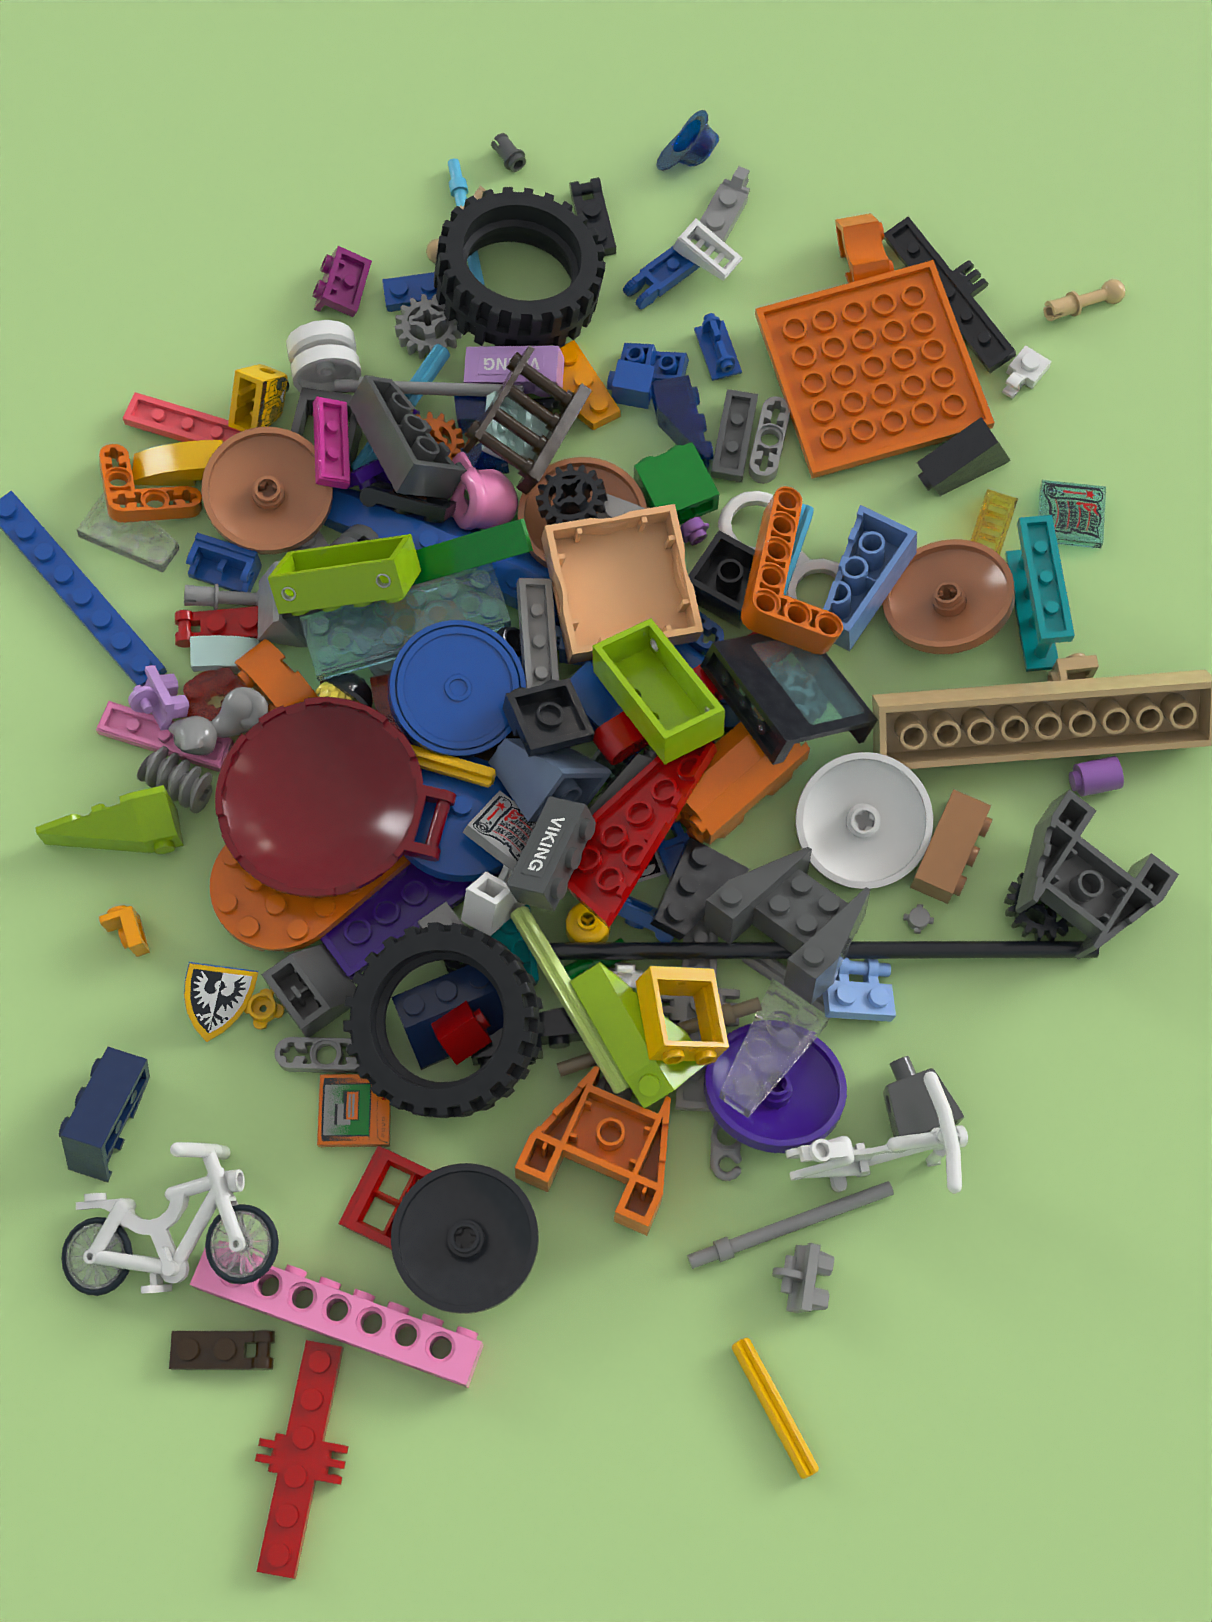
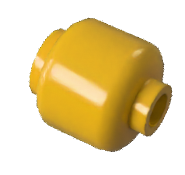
(578, 932)

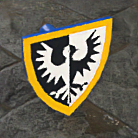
(216, 996)

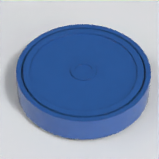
(453, 687)

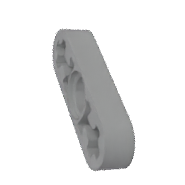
(774, 451)
(300, 1062)

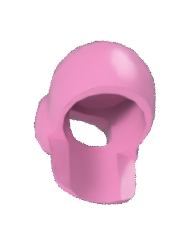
(490, 494)

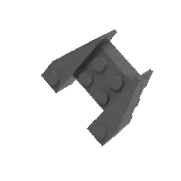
(1083, 881)
(795, 914)

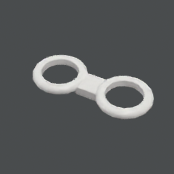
(804, 565)

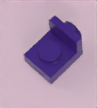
(367, 475)

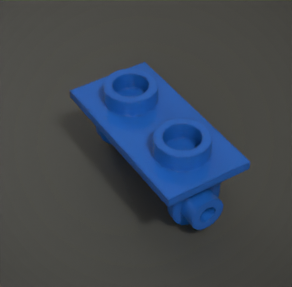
(717, 348)

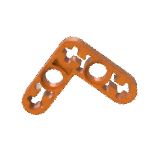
(129, 496)

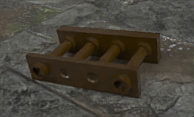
(557, 424)

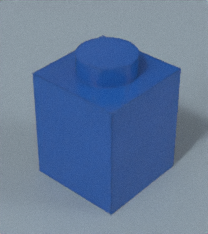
(631, 383)

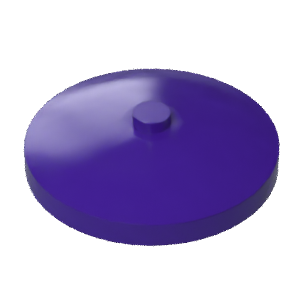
(795, 1112)

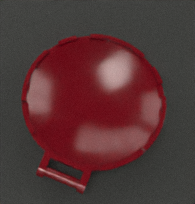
(325, 798)

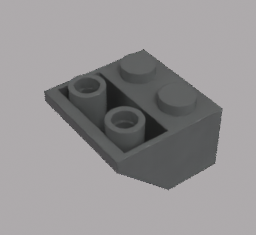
(310, 988)

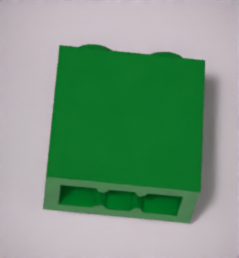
(677, 479)

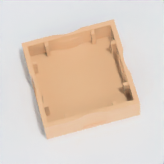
(620, 575)

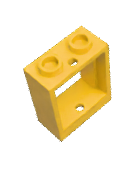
(682, 982)

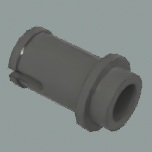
(513, 158)

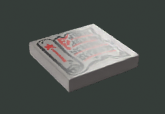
(501, 830)

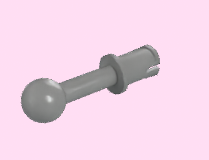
(212, 596)

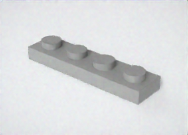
(537, 630)

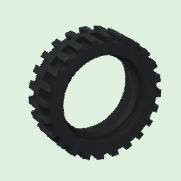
(526, 220)
(371, 1001)

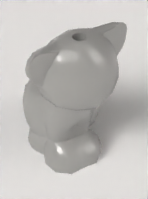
(237, 715)

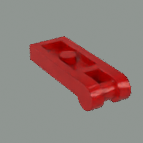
(222, 622)

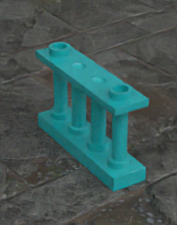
(1039, 593)

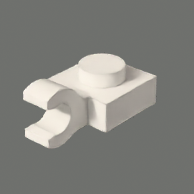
(1025, 370)
(627, 973)

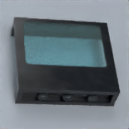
(785, 693)

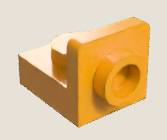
(128, 926)

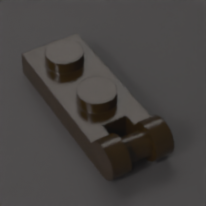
(220, 1350)

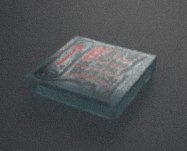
(1076, 512)

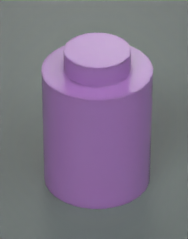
(1096, 776)

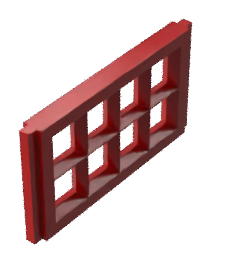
(369, 1189)

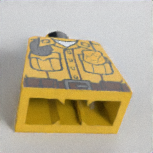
(257, 397)

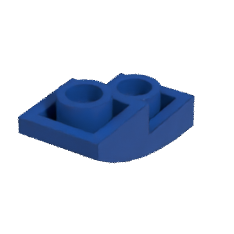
(666, 363)

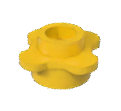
(273, 1010)

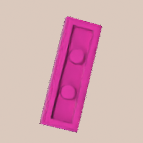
(331, 443)

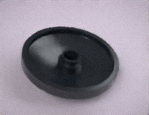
(464, 1238)

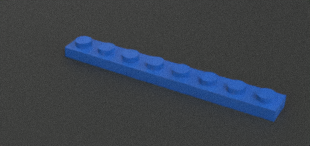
(76, 590)

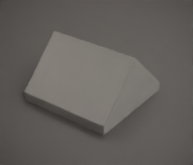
(273, 626)

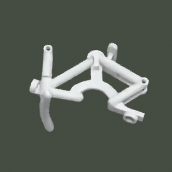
(844, 1160)

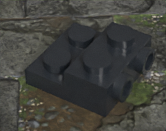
(547, 717)

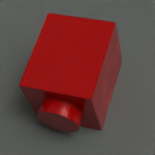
(462, 1032)

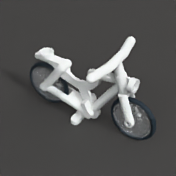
(237, 1245)

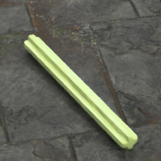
(567, 996)

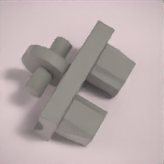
(800, 1278)

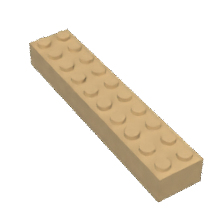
(1045, 719)

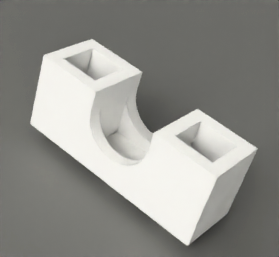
(489, 902)

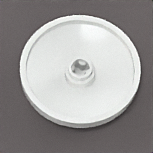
(864, 820)

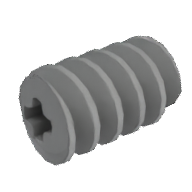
(177, 779)

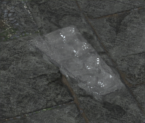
(771, 1047)

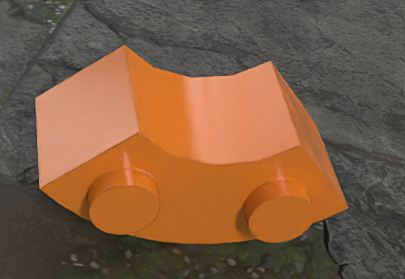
(862, 245)
(270, 676)

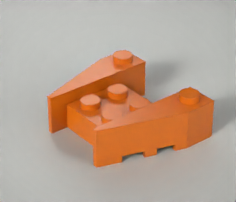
(608, 1138)

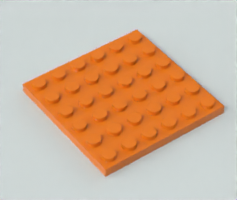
(872, 368)

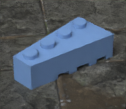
(868, 571)

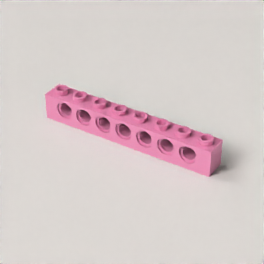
(456, 1367)

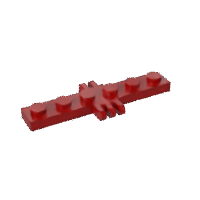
(301, 1459)

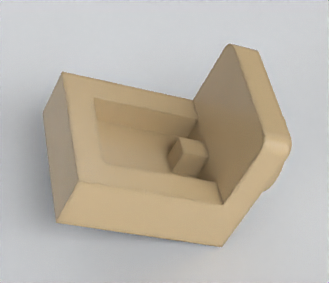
(1074, 667)

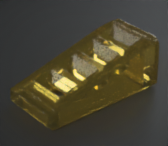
(1000, 501)

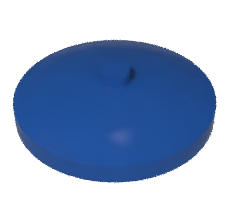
(460, 856)

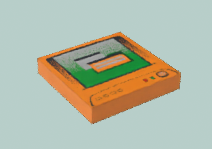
(351, 1113)

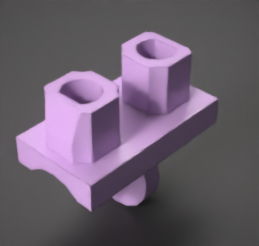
(159, 698)

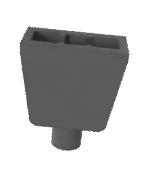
(909, 1102)

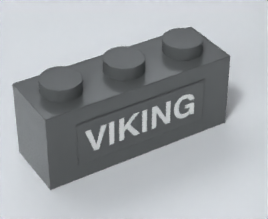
(551, 853)

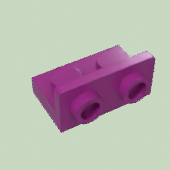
(342, 281)

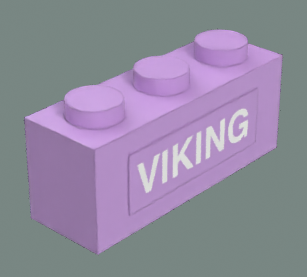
(489, 365)

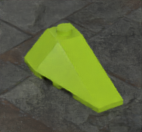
(139, 823)
(619, 1022)

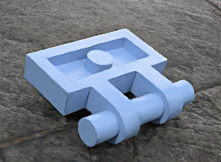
(860, 999)

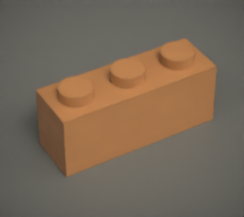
(952, 847)

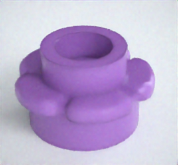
(694, 531)

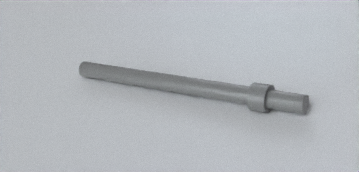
(429, 388)
(725, 1248)

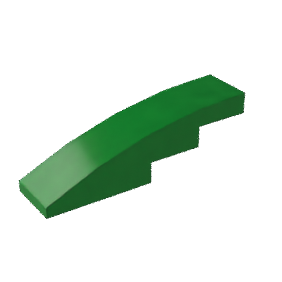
(473, 550)

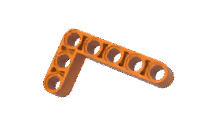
(764, 605)

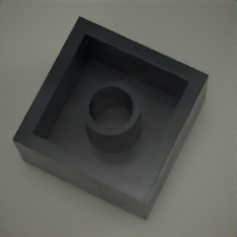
(723, 577)

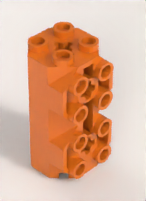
(734, 784)

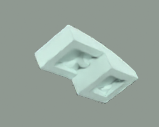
(218, 651)

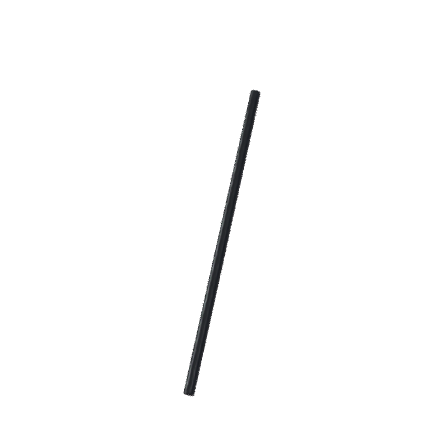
(857, 950)

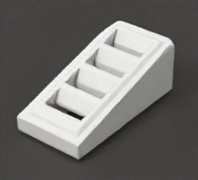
(704, 236)

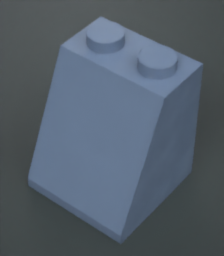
(553, 774)

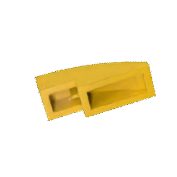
(173, 463)

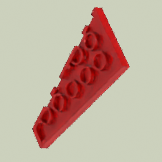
(632, 829)

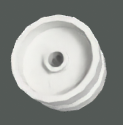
(321, 354)

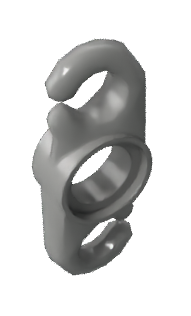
(720, 1151)

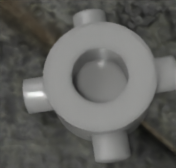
(918, 918)

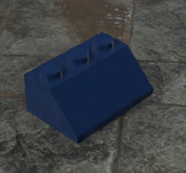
(437, 997)

